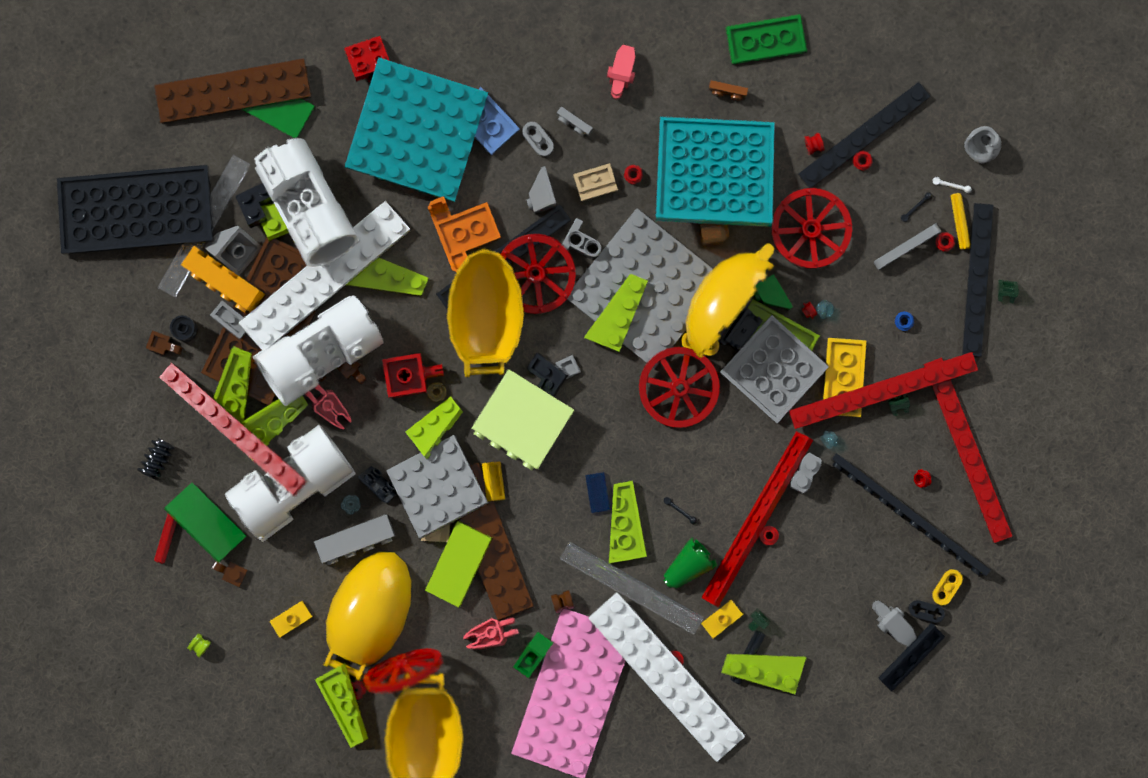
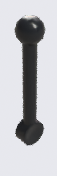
(928, 196)
(667, 500)

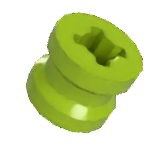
(199, 645)

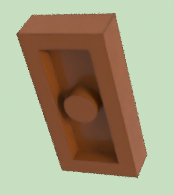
(719, 89)

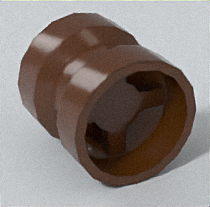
(566, 599)

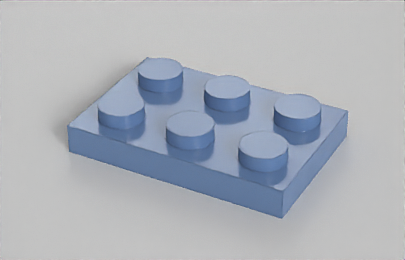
(494, 127)

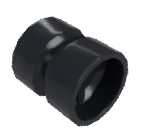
(183, 328)

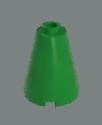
(689, 564)

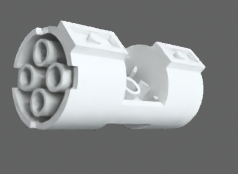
(305, 202)
(298, 361)
(266, 503)

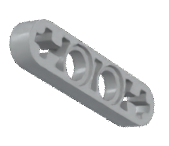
(907, 246)

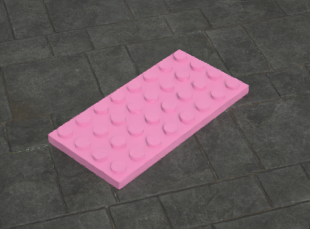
(570, 697)

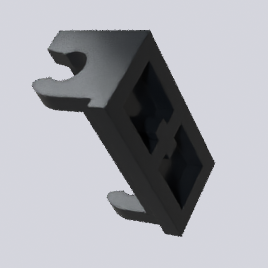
(743, 330)

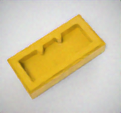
(493, 481)
(291, 619)
(721, 619)

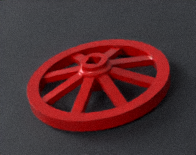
(808, 193)
(537, 278)
(709, 368)
(400, 665)

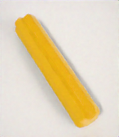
(960, 221)

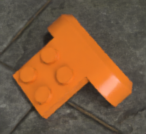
(463, 230)

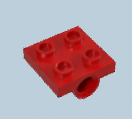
(364, 57)

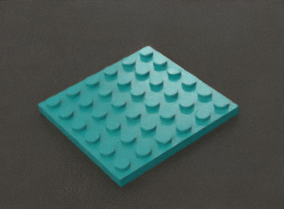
(416, 129)
(715, 171)

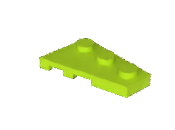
(431, 428)

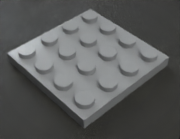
(774, 369)
(437, 488)

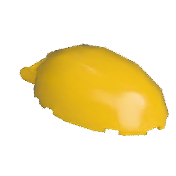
(724, 295)
(485, 312)
(368, 611)
(424, 733)

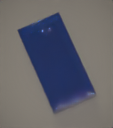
(597, 492)

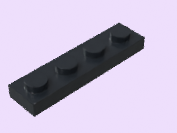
(911, 657)

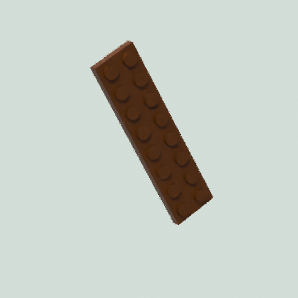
(232, 90)
(499, 567)

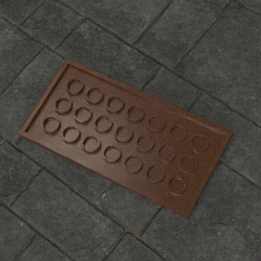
(270, 271)

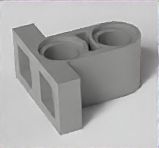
(585, 240)

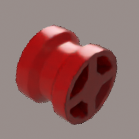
(814, 143)

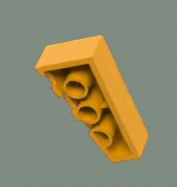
(222, 279)

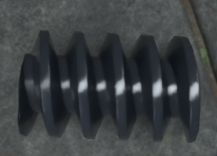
(156, 458)

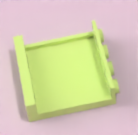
(522, 420)

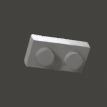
(568, 118)
(228, 319)

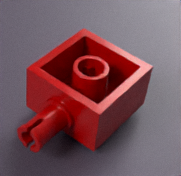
(418, 373)

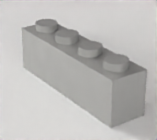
(355, 538)

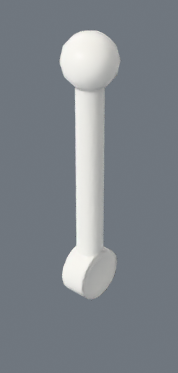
(936, 181)

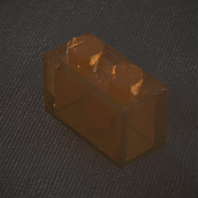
(713, 234)

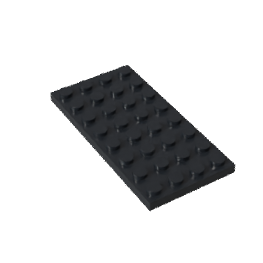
(135, 209)

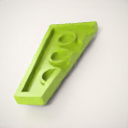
(390, 277)
(626, 529)
(768, 670)
(342, 701)

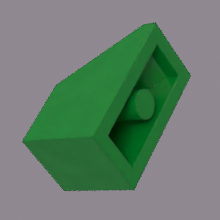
(772, 294)
(533, 654)

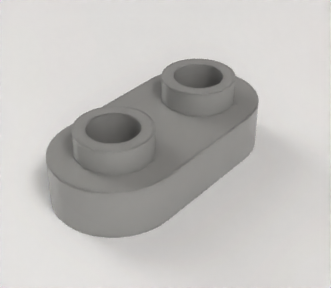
(538, 139)

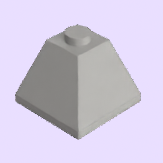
(541, 193)
(234, 248)

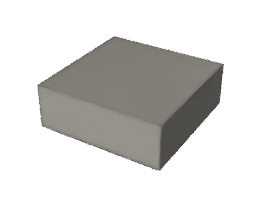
(569, 366)

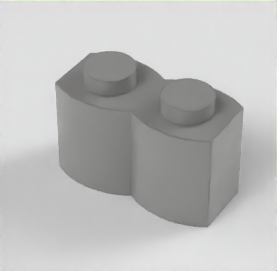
(803, 478)

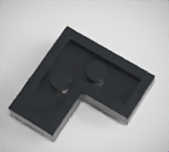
(251, 202)
(551, 375)

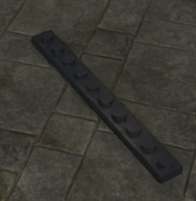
(916, 521)

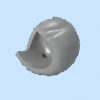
(981, 147)

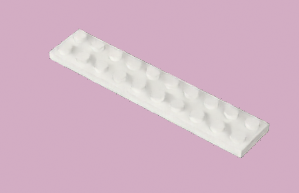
(317, 284)
(666, 677)

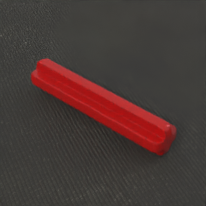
(165, 539)

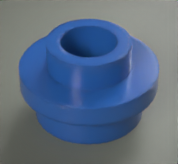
(908, 316)

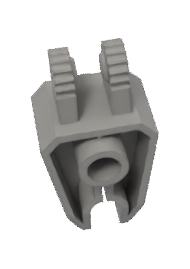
(892, 621)

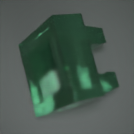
(1007, 288)
(898, 403)
(759, 619)

